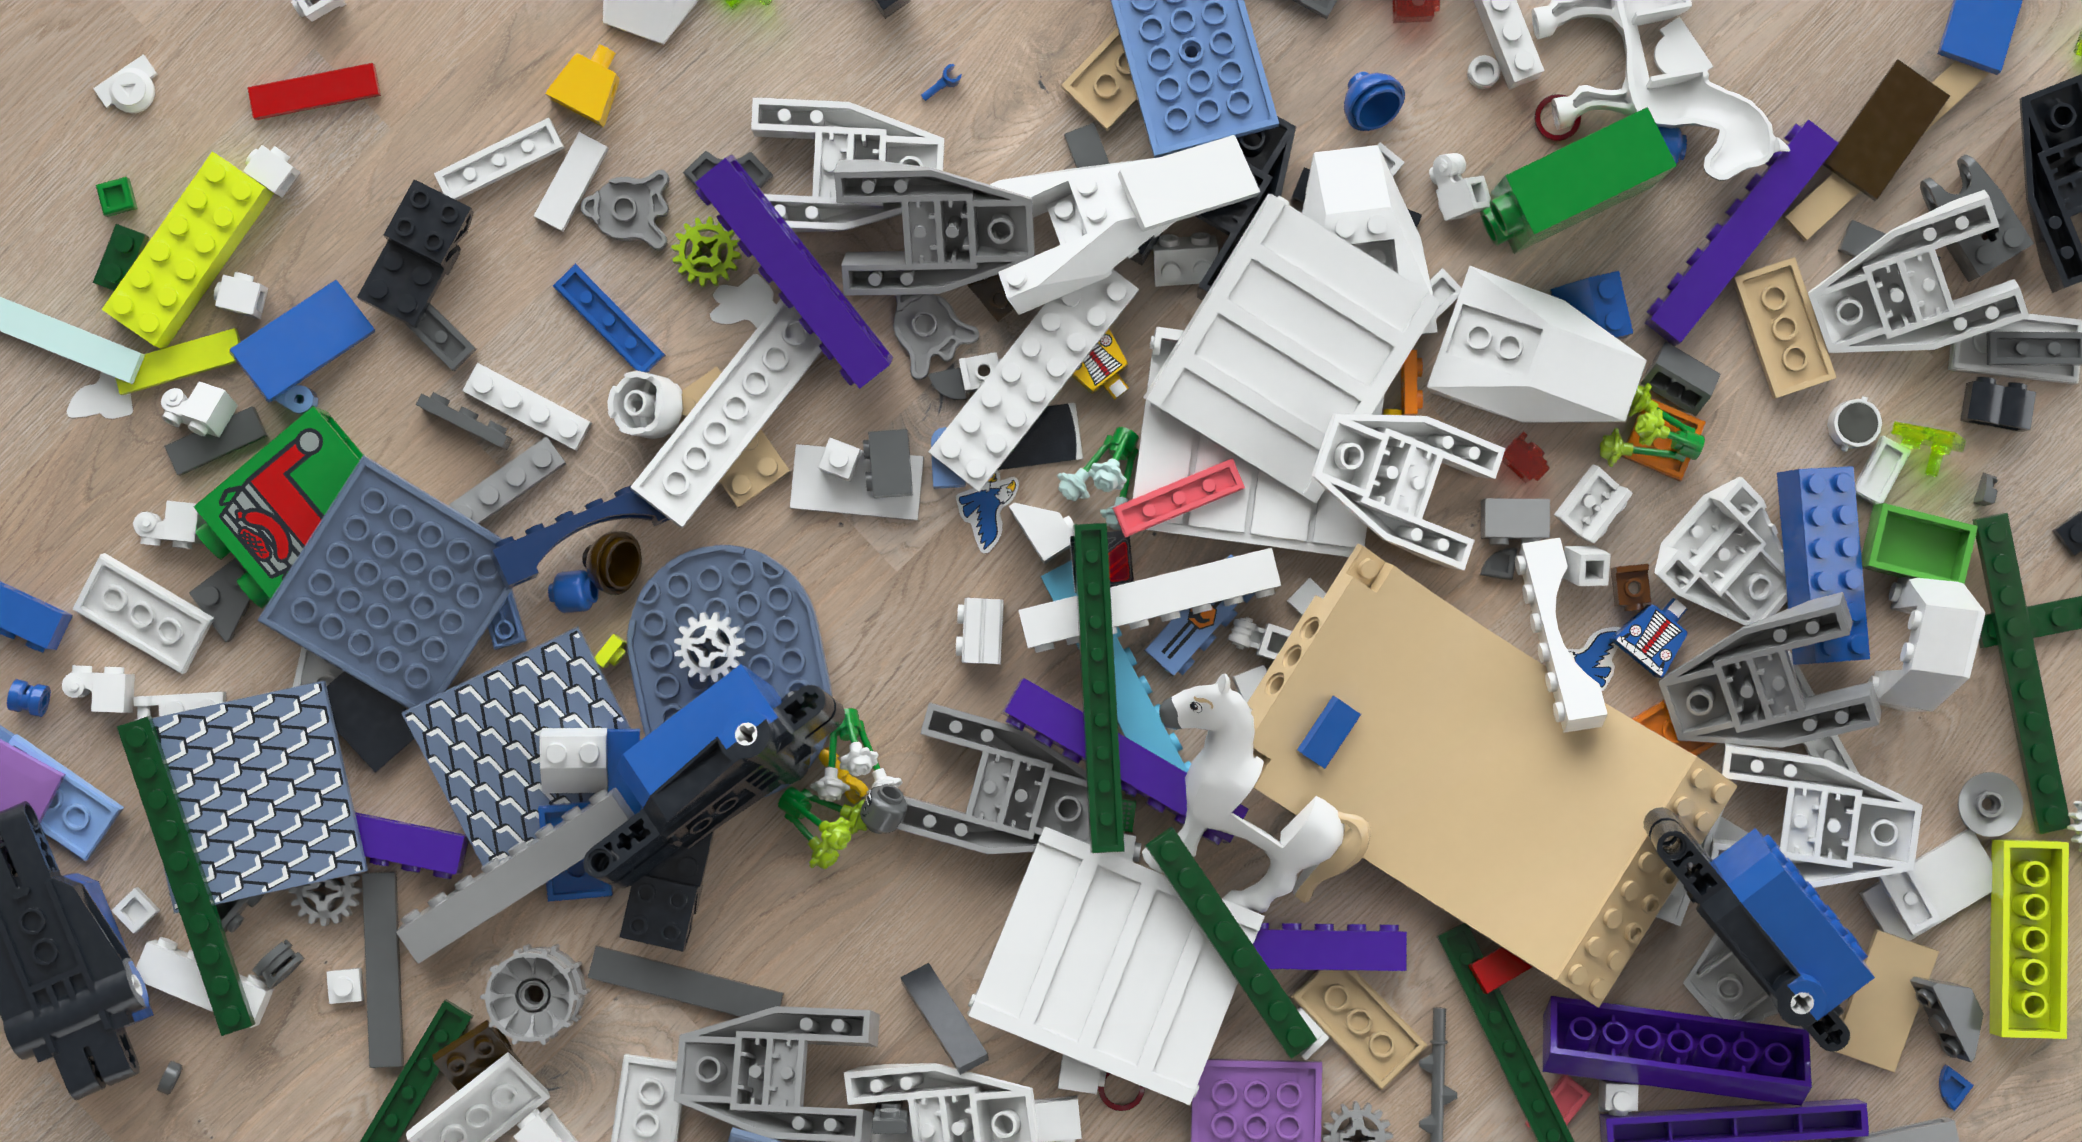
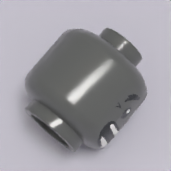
(883, 809)

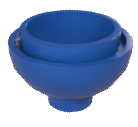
(1372, 100)

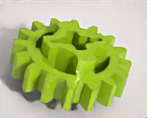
(694, 260)

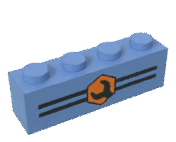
(1186, 634)

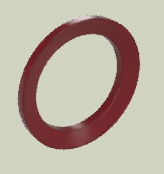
(1545, 101)
(1107, 1102)

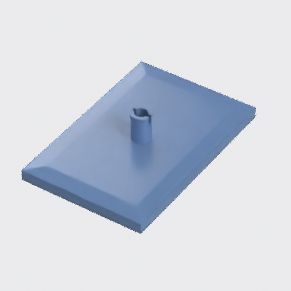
(1197, 97)

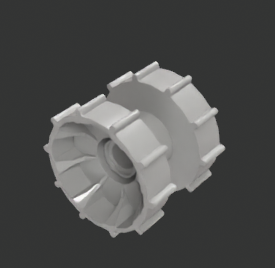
(509, 998)

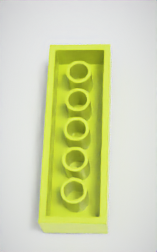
(187, 251)
(2029, 939)

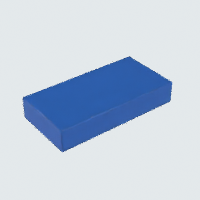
(1329, 732)

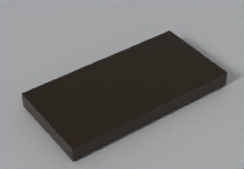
(1886, 130)

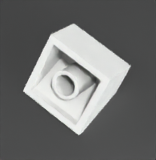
(1044, 529)
(573, 760)

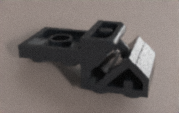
(417, 253)
(667, 898)

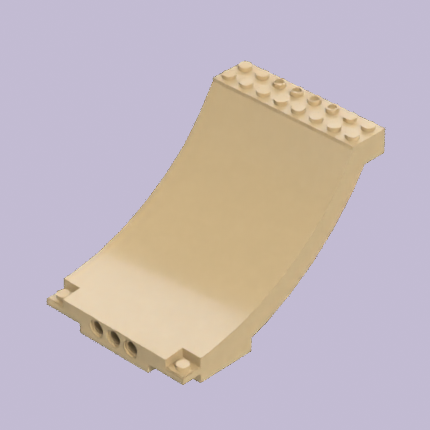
(1474, 778)

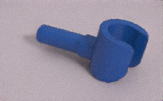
(942, 83)

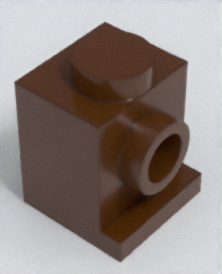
(1622, 577)

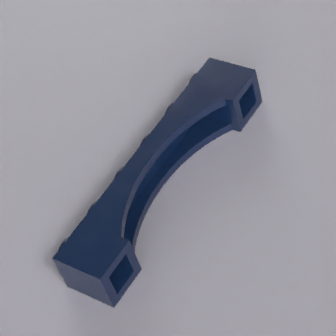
(519, 558)

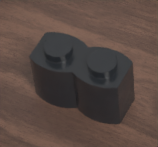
(1998, 405)

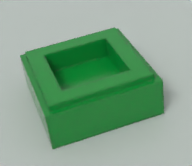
(116, 196)

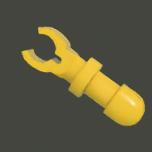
(846, 777)

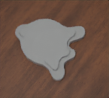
(629, 208)
(929, 328)

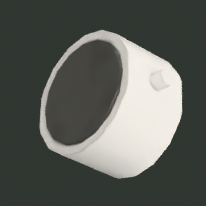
(1854, 423)

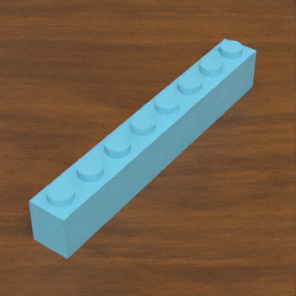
(1135, 711)

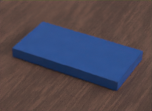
(302, 341)

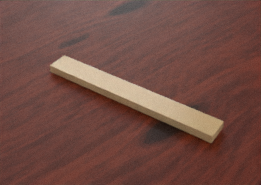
(1836, 192)

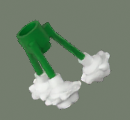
(856, 762)

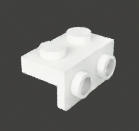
(1183, 258)
(1593, 504)

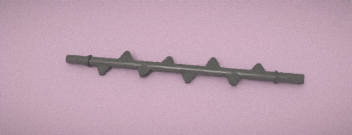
(1435, 1065)

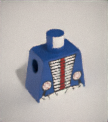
(1653, 636)

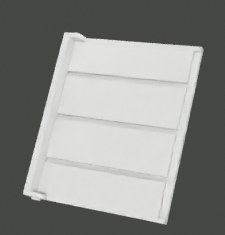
(1288, 340)
(1258, 514)
(1109, 968)

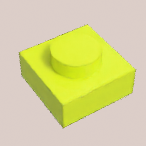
(611, 652)

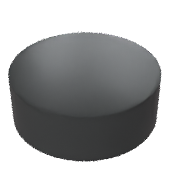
(170, 1078)

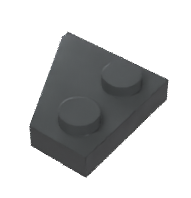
(223, 598)

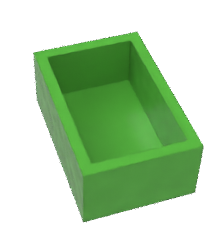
(1917, 544)

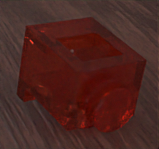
(1406, 11)
(1525, 459)

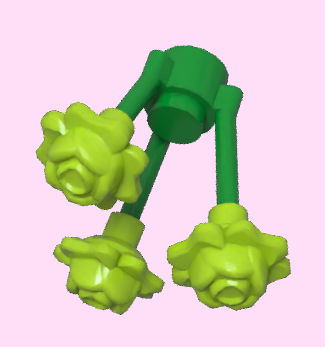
(1650, 427)
(834, 834)

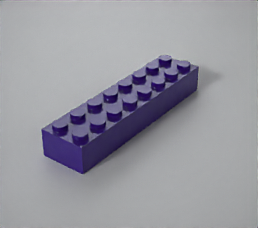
(794, 270)
(1676, 1051)

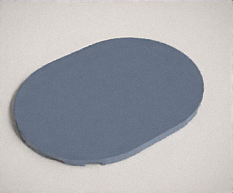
(738, 583)

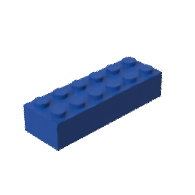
(1824, 553)

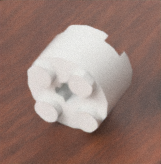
(646, 405)

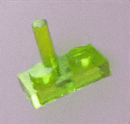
(1939, 440)

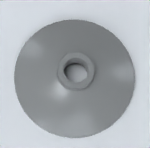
(2005, 807)

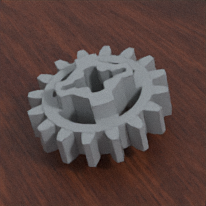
(326, 903)
(1356, 1122)

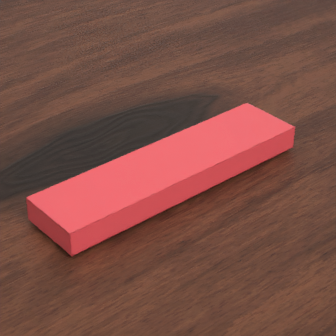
(1178, 498)

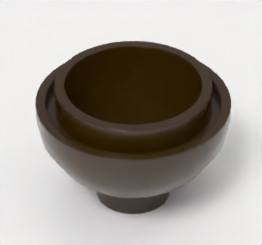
(613, 562)

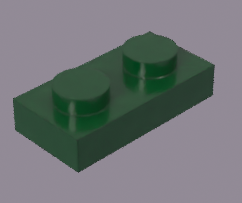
(120, 254)

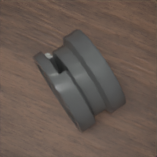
(275, 961)

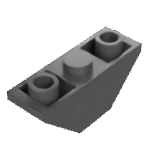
(1952, 1014)

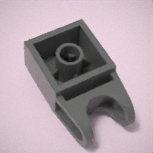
(1974, 254)

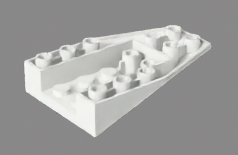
(1532, 357)

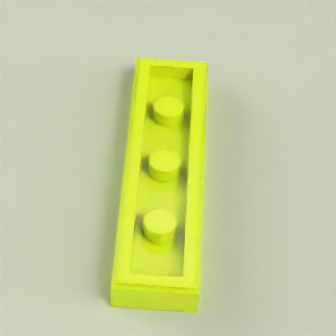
(183, 361)

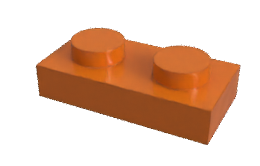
(1411, 397)

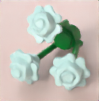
(1105, 475)

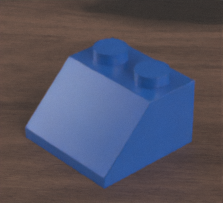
(1600, 300)

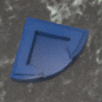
(1953, 1087)

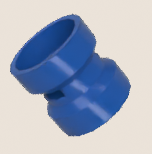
(28, 698)

